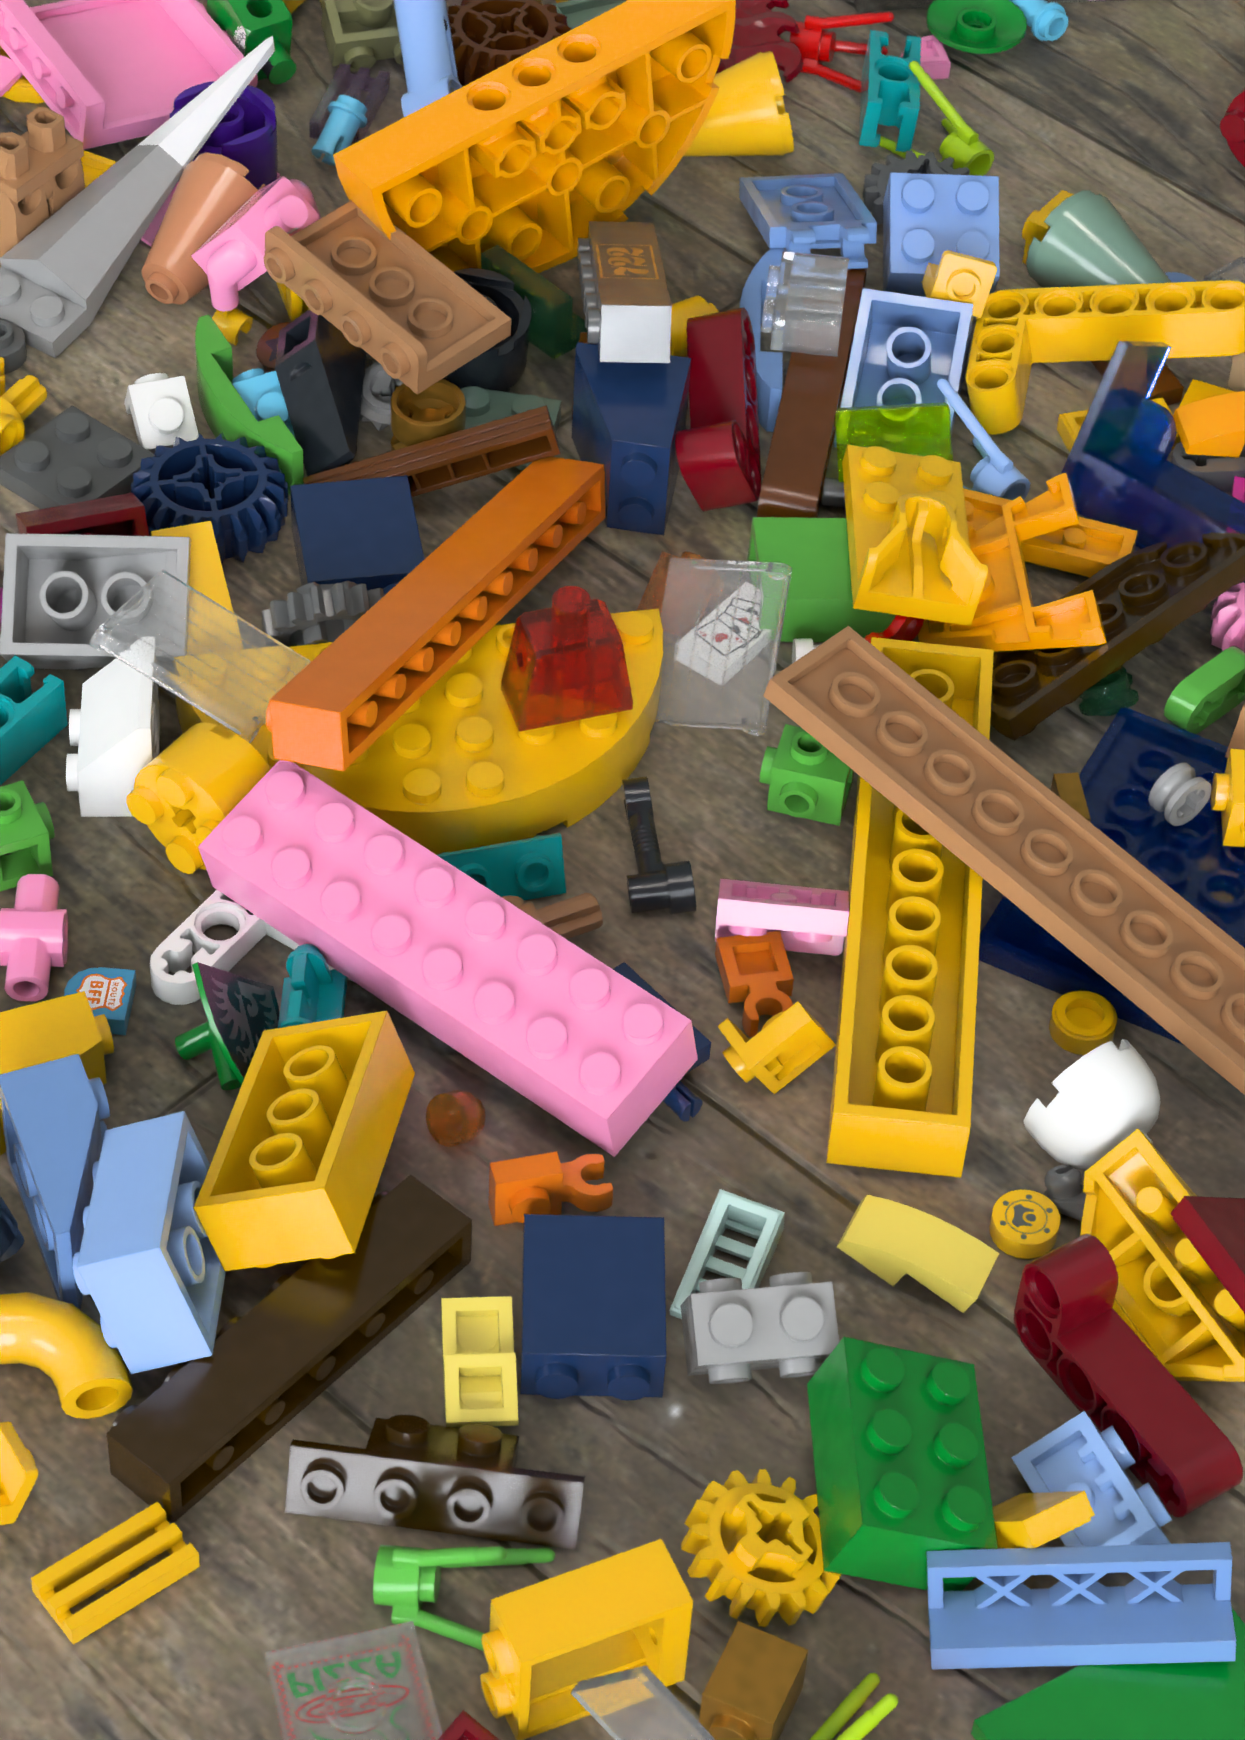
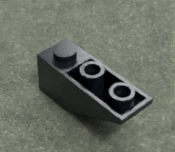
(321, 389)

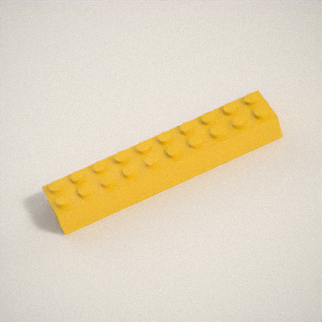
(910, 962)

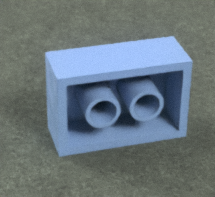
(146, 1247)

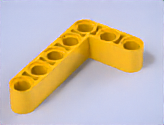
(1086, 326)

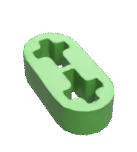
(1208, 692)

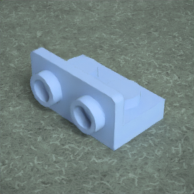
(1095, 1462)

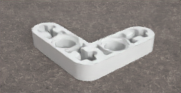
(176, 951)

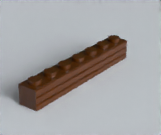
(459, 454)

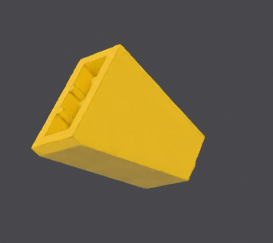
(51, 1032)

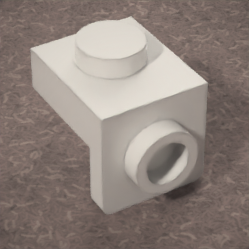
(161, 410)

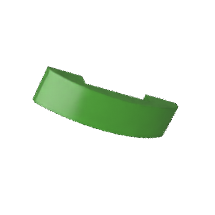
(228, 412)

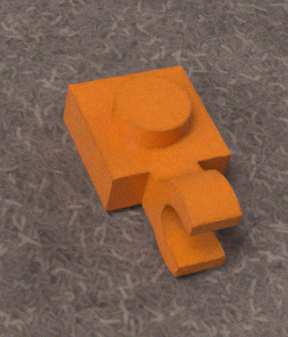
(542, 1183)

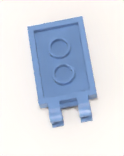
(810, 214)

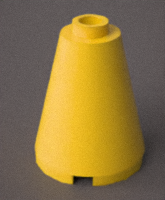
(746, 113)

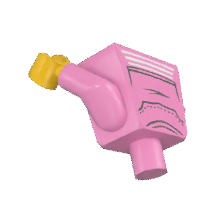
(237, 248)

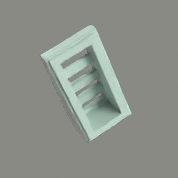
(741, 1216)

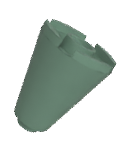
(1090, 247)

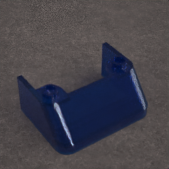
(1122, 462)

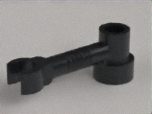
(656, 884)

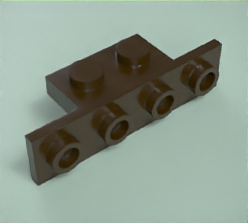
(437, 1483)

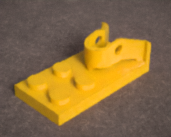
(909, 536)

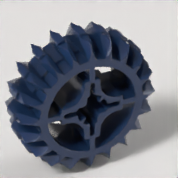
(216, 483)

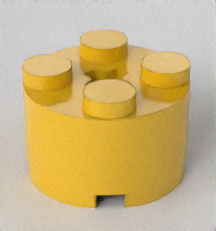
(193, 789)

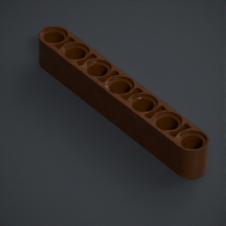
(807, 421)

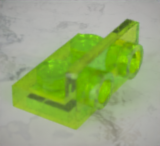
(899, 428)

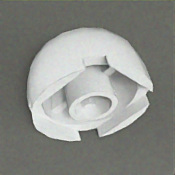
(1096, 1106)

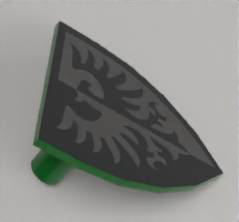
(236, 1016)

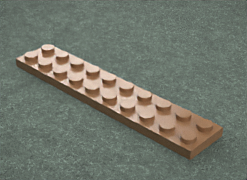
(1024, 843)

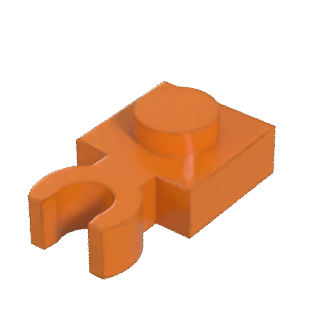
(755, 973)

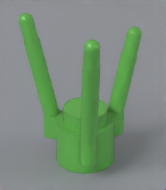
(413, 1576)

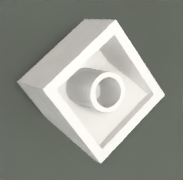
(114, 737)

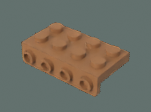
(386, 295)

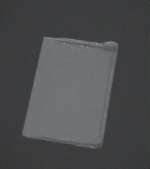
(721, 642)
(200, 652)

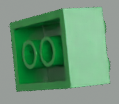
(897, 1462)

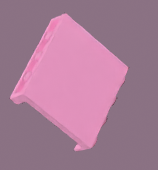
(115, 61)

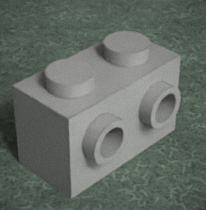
(759, 1328)

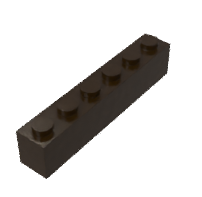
(287, 1350)

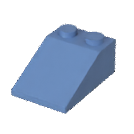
(905, 348)
(51, 1148)

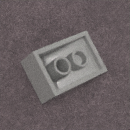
(70, 585)

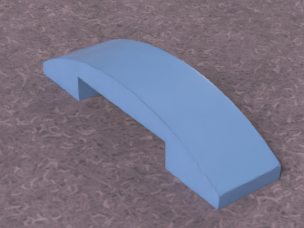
(768, 364)

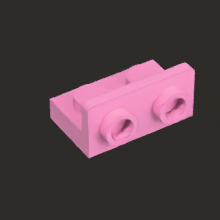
(805, 916)

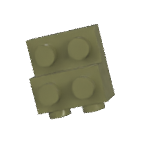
(360, 32)

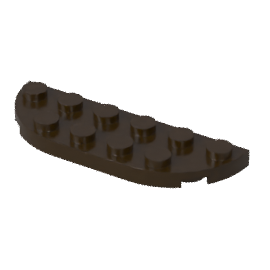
(1138, 604)

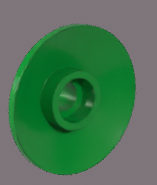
(977, 24)

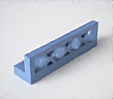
(1078, 1616)

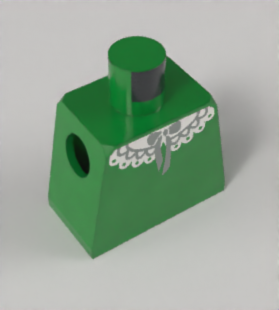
(252, 23)

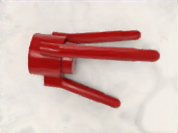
(819, 44)

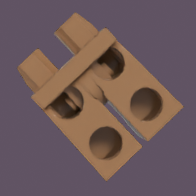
(36, 175)

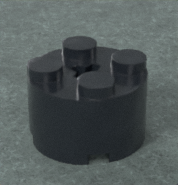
(506, 361)

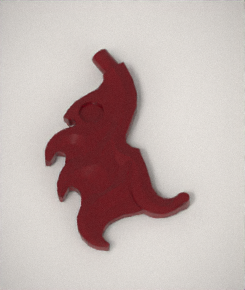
(759, 30)

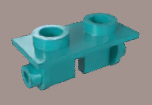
(515, 868)
(311, 990)

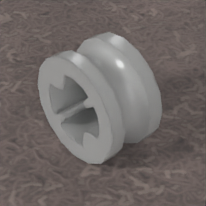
(1180, 794)

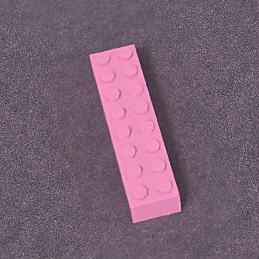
(451, 955)

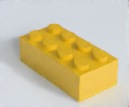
(305, 1142)

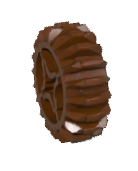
(499, 31)

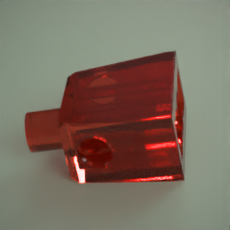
(565, 663)

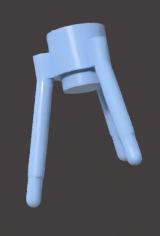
(995, 472)

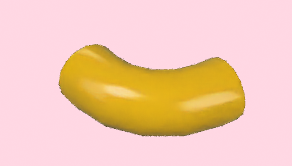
(67, 1349)

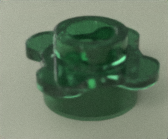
(1109, 695)

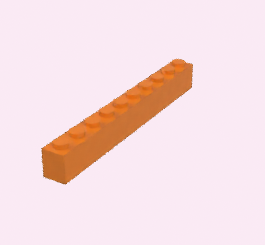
(435, 614)

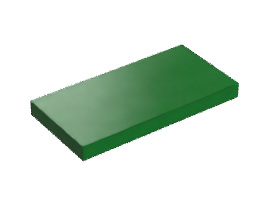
(1130, 1703)

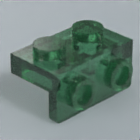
(553, 323)

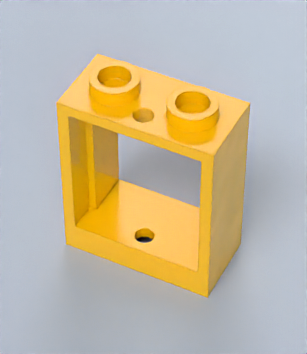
(583, 1627)

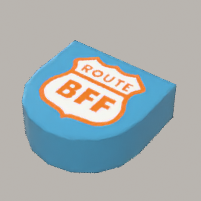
(108, 993)

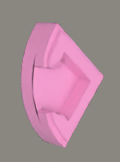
(934, 58)

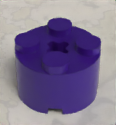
(244, 133)

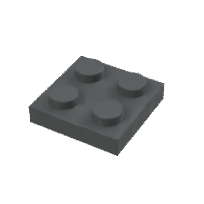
(71, 462)

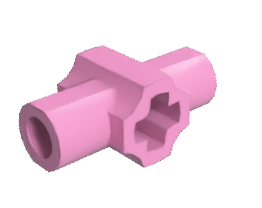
(33, 937)

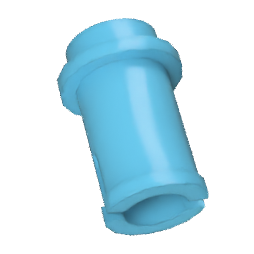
(1046, 19)
(341, 127)

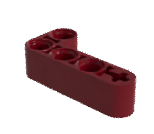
(723, 443)
(1110, 1374)

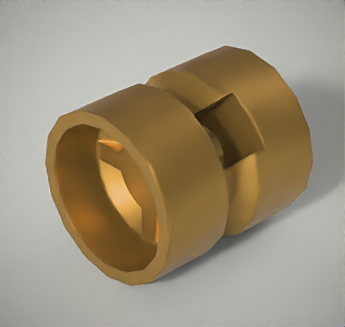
(426, 415)

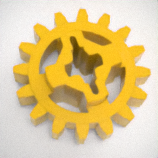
(759, 1548)

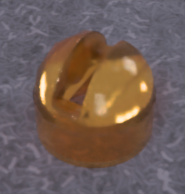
(452, 1110)

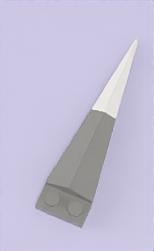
(70, 262)

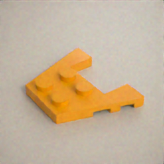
(1006, 609)

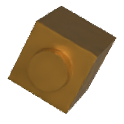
(753, 1686)

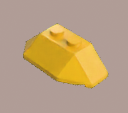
(1162, 1279)

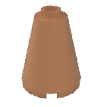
(202, 202)

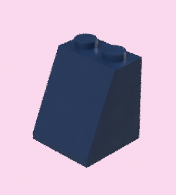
(629, 423)

